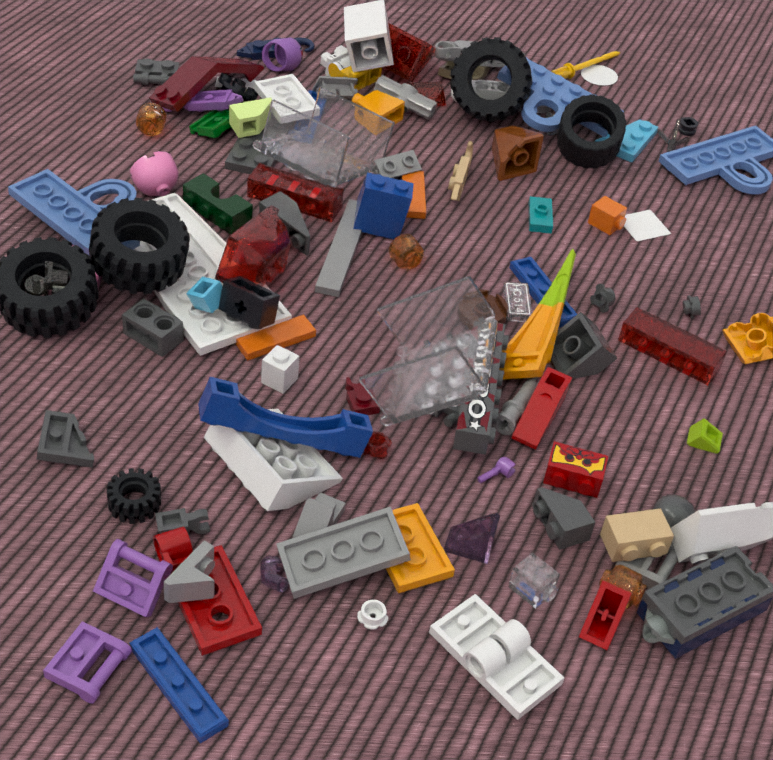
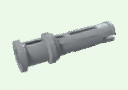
(513, 409)

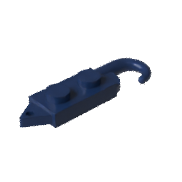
(254, 49)

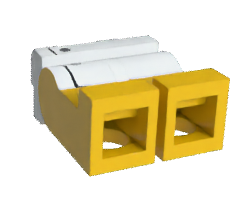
(340, 66)

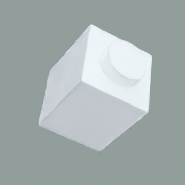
(280, 369)

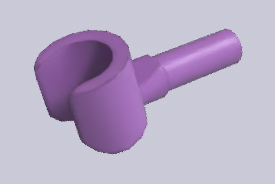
(503, 466)

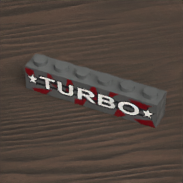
(476, 416)

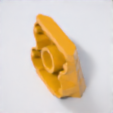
(752, 340)

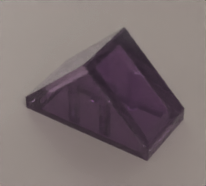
(473, 538)

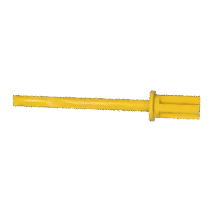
(568, 70)

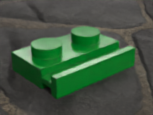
(211, 124)

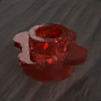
(378, 445)

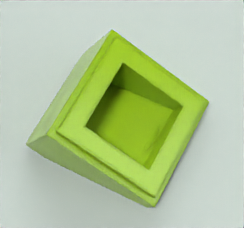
(705, 436)

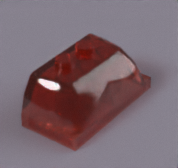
(409, 53)
(256, 249)

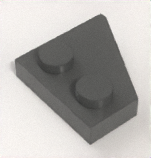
(63, 441)

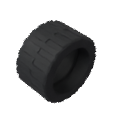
(596, 110)

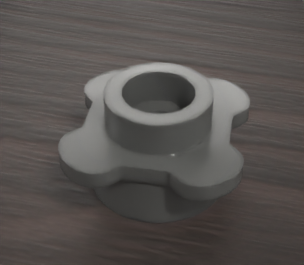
(606, 294)

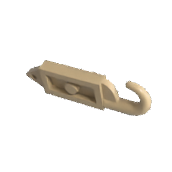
(460, 173)

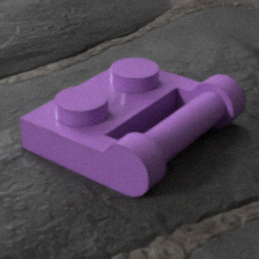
(127, 587)
(79, 655)

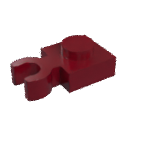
(359, 399)

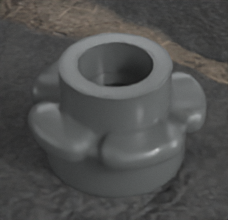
(692, 306)

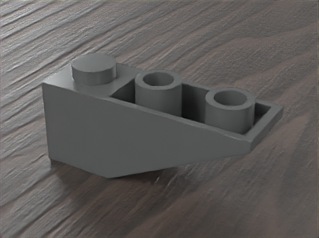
(292, 218)

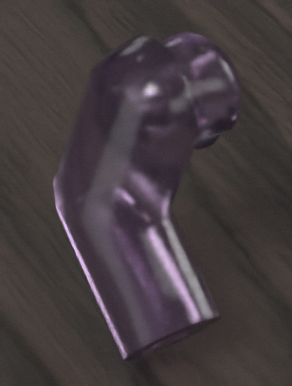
(269, 574)

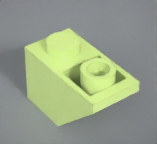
(249, 117)

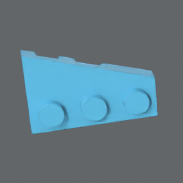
(635, 139)

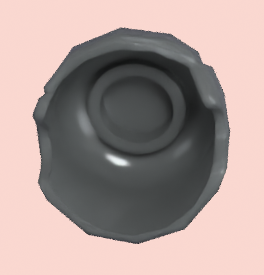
(674, 508)

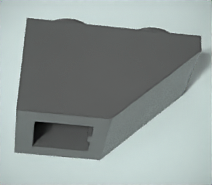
(563, 517)

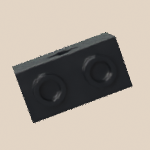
(249, 302)

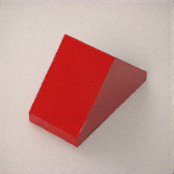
(605, 615)

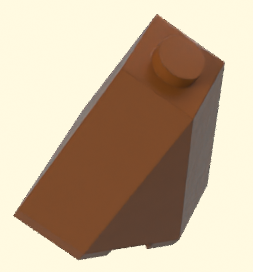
(516, 151)

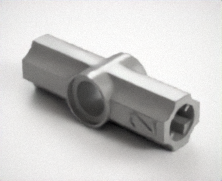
(413, 100)

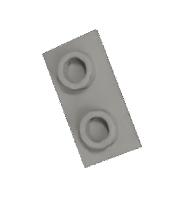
(342, 85)
(397, 164)

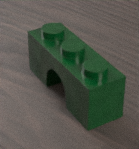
(204, 197)

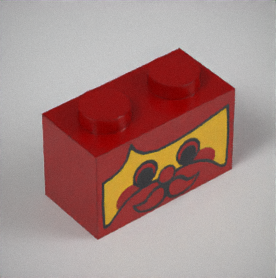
(575, 469)

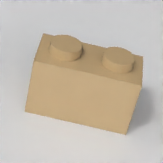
(636, 535)

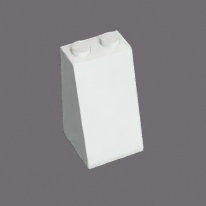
(368, 36)

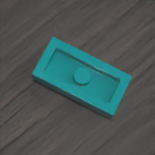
(540, 214)

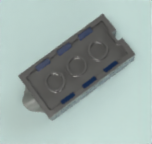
(704, 602)

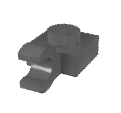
(177, 518)

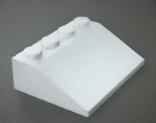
(273, 472)

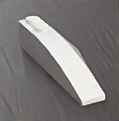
(720, 529)

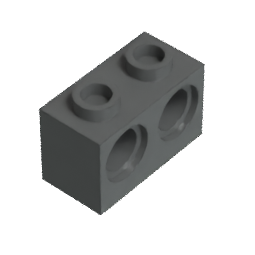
(153, 327)

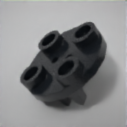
(238, 87)

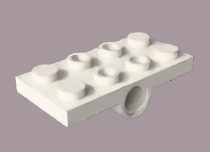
(497, 655)

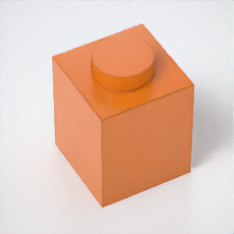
(607, 215)

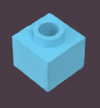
(206, 294)

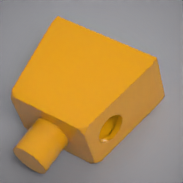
(381, 104)

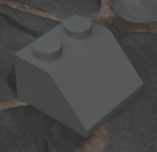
(581, 348)

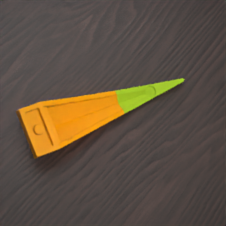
(535, 341)

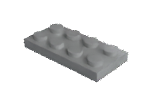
(343, 552)

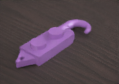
(211, 100)

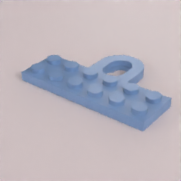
(550, 91)
(722, 156)
(67, 209)

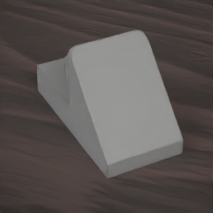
(319, 514)
(191, 577)

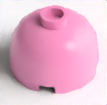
(155, 174)

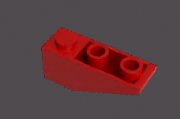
(542, 408)

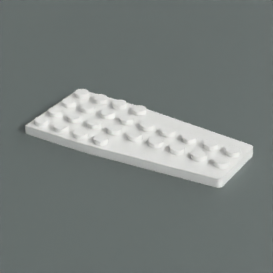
(202, 329)

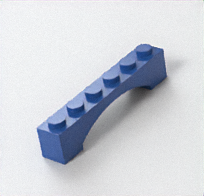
(338, 433)

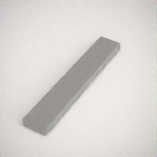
(340, 254)

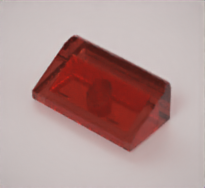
(431, 90)

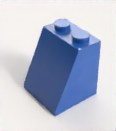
(382, 205)

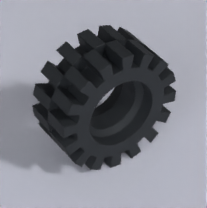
(135, 508)

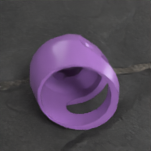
(287, 53)

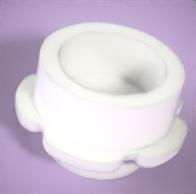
(376, 609)

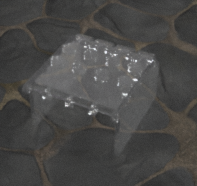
(331, 145)
(443, 352)

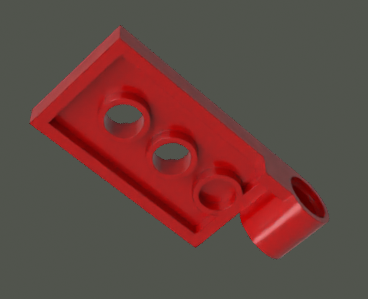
(230, 599)

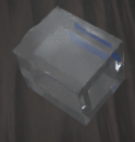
(534, 580)

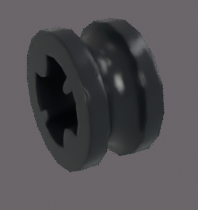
(688, 126)

